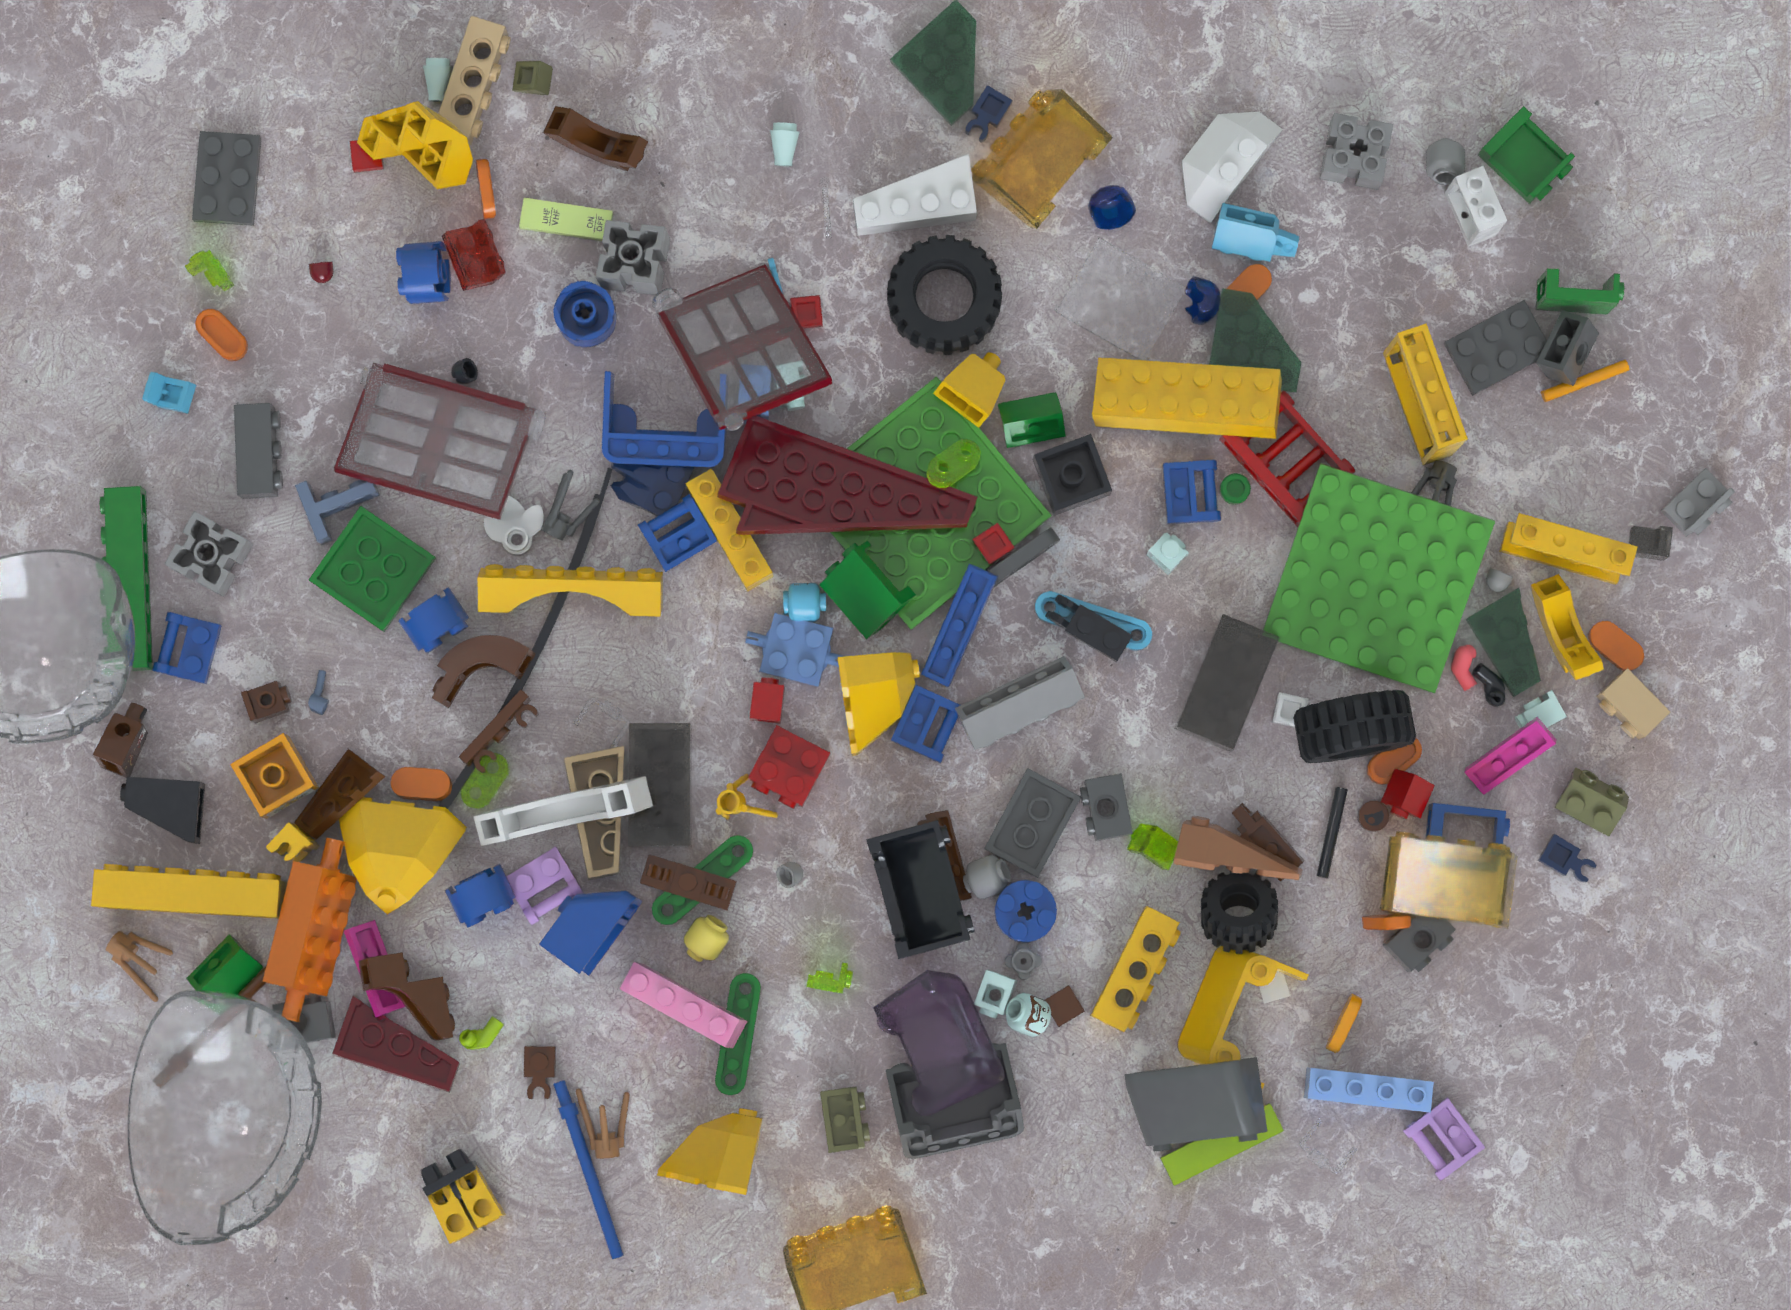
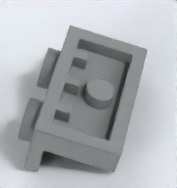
(1697, 502)

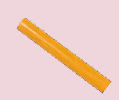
(1585, 380)

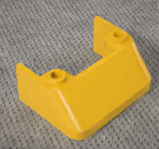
(1217, 998)

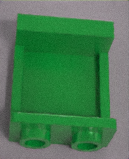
(1526, 157)
(1555, 298)
(864, 591)

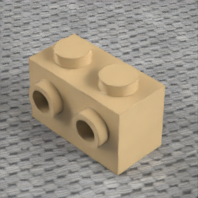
(1632, 705)

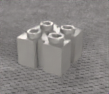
(1370, 139)
(622, 244)
(190, 557)

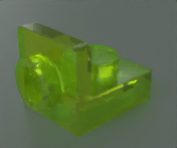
(215, 274)
(1153, 845)
(825, 981)

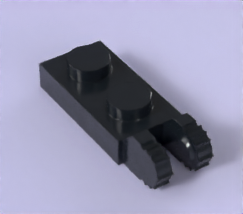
(1091, 629)

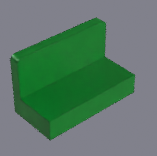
(1032, 420)
(225, 968)

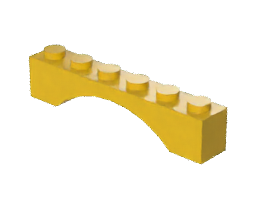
(632, 591)

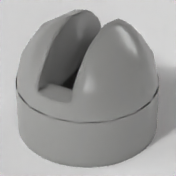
(1498, 580)
(789, 874)

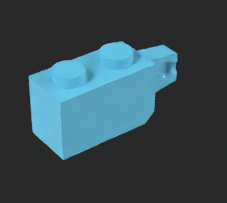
(1252, 234)

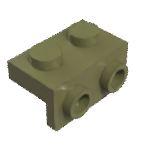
(1593, 801)
(843, 1119)

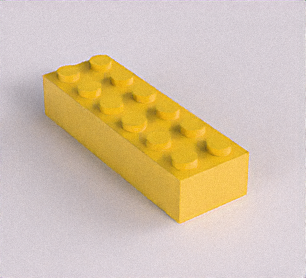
(1187, 397)
(185, 893)

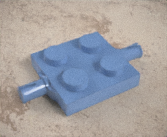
(795, 649)

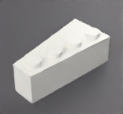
(922, 200)

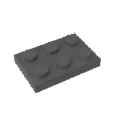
(226, 178)
(1497, 347)
(1032, 823)

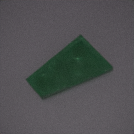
(1506, 640)

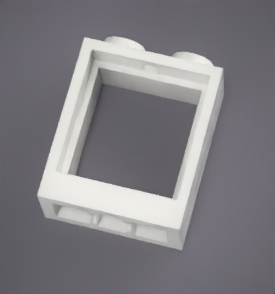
(1475, 196)

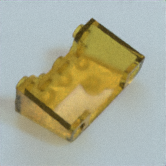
(1039, 155)
(854, 1262)

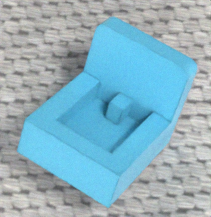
(169, 393)

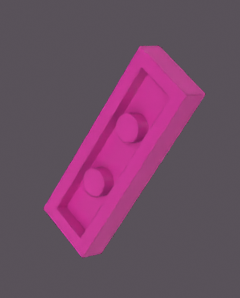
(1510, 755)
(366, 943)

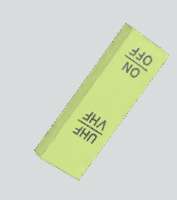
(564, 219)

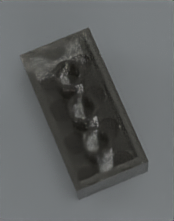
(1226, 683)
(665, 758)

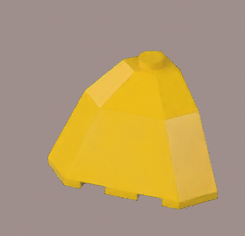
(423, 139)
(875, 693)
(397, 847)
(718, 1153)

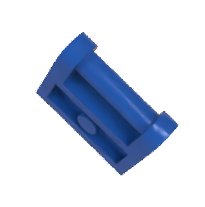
(1181, 492)
(683, 540)
(196, 652)
(918, 719)

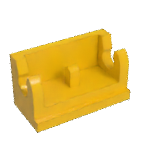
(292, 840)

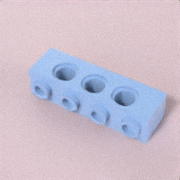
(1368, 1089)

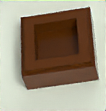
(1064, 1006)

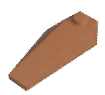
(1210, 845)

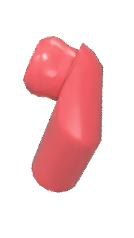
(1461, 665)

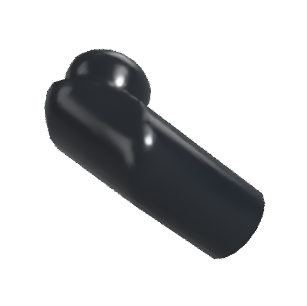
(1493, 685)

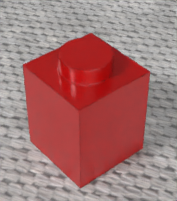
(767, 701)
(1407, 794)

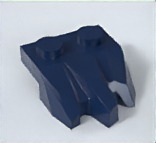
(651, 486)

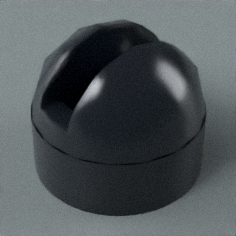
(464, 375)

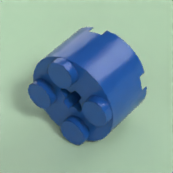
(424, 272)
(598, 303)
(434, 620)
(1031, 894)
(480, 895)

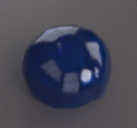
(1111, 207)
(1205, 300)

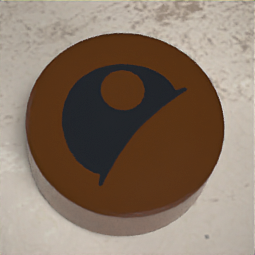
(1373, 816)

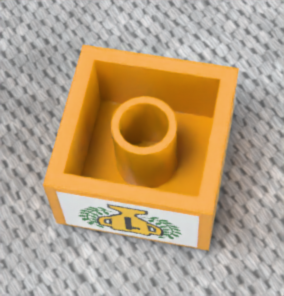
(274, 776)

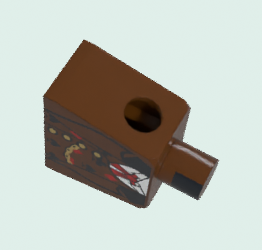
(121, 752)

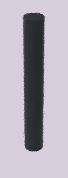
(1332, 832)

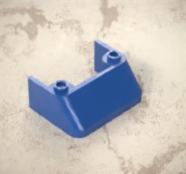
(628, 445)
(589, 927)

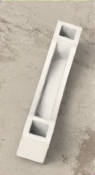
(563, 810)

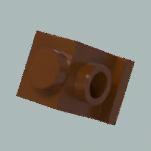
(253, 701)

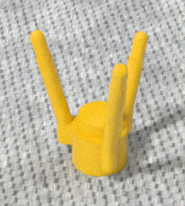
(734, 802)

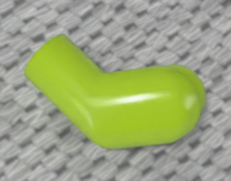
(482, 1037)

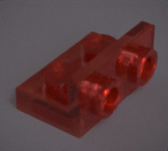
(474, 255)

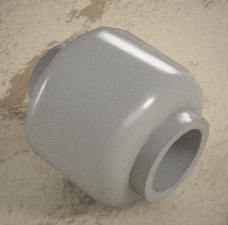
(1445, 161)
(986, 876)

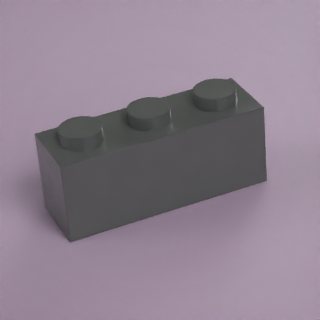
(257, 450)

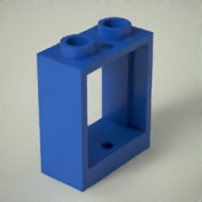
(1436, 818)

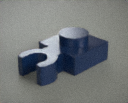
(989, 110)
(1562, 857)

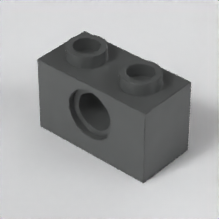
(1567, 347)
(1110, 789)
(1405, 951)
(319, 1019)

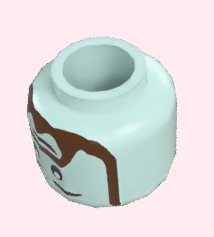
(1028, 1014)

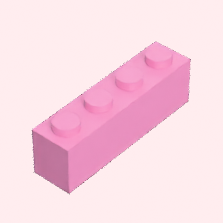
(683, 1005)

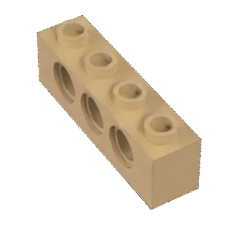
(478, 35)

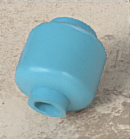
(804, 602)

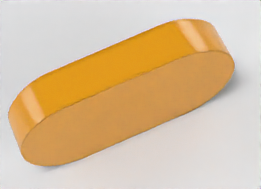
(1344, 1023)

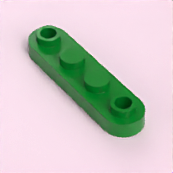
(719, 862)
(737, 1059)

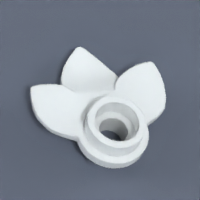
(515, 522)

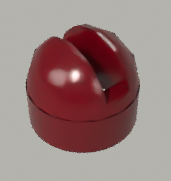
(321, 272)

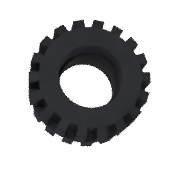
(1234, 931)

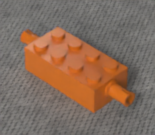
(310, 929)

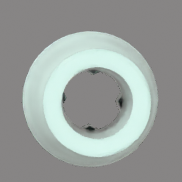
(437, 76)
(784, 141)

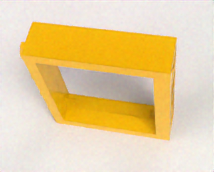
(1425, 394)

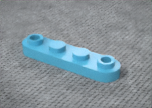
(1121, 620)

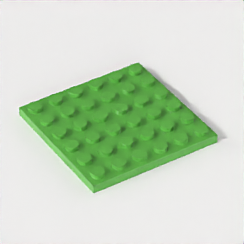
(937, 559)
(1378, 577)

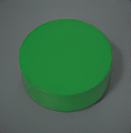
(1235, 489)

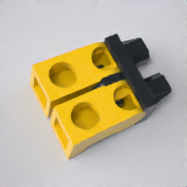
(460, 1186)

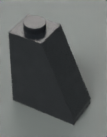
(167, 803)

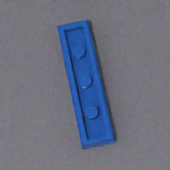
(959, 625)

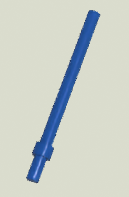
(569, 1112)

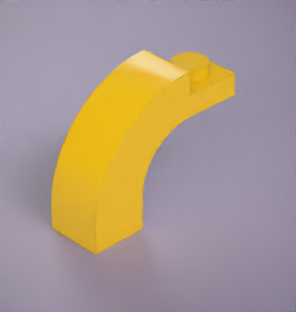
(1563, 629)

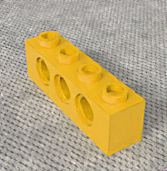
(723, 522)
(1106, 1008)

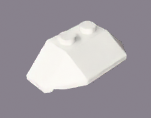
(1224, 159)

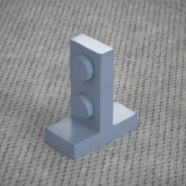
(332, 503)

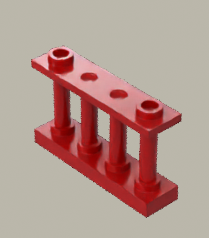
(1258, 464)

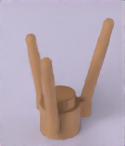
(124, 949)
(606, 1143)

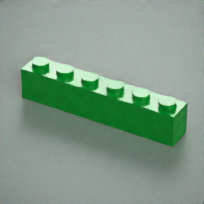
(128, 555)

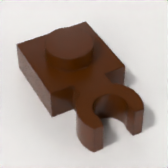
(539, 1064)

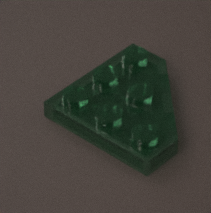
(943, 62)
(1250, 339)

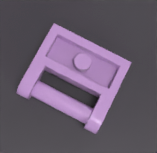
(537, 877)
(1453, 1134)

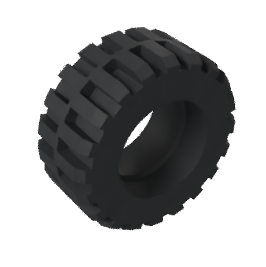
(950, 255)
(1354, 726)

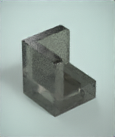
(1651, 542)

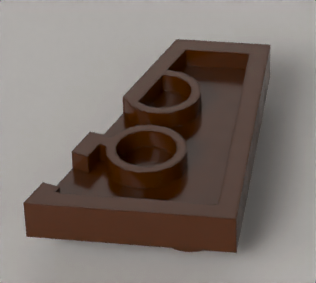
(339, 792)

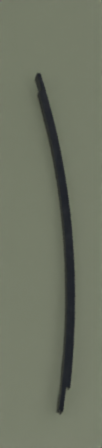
(546, 629)

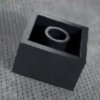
(1072, 474)

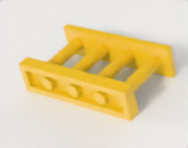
(1568, 548)

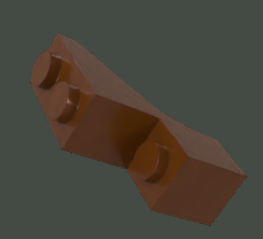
(423, 998)

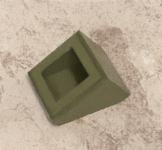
(532, 77)

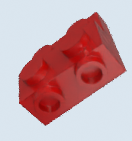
(788, 767)

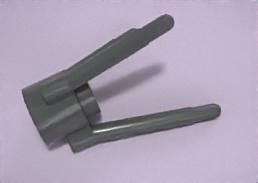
(1441, 478)
(558, 523)

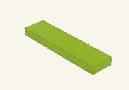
(1204, 1154)

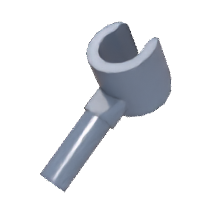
(316, 702)

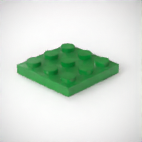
(372, 569)

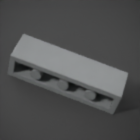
(1020, 703)

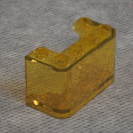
(1449, 880)

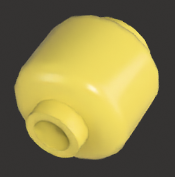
(706, 938)

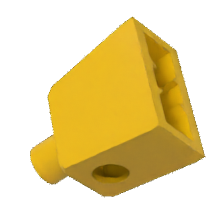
(973, 387)

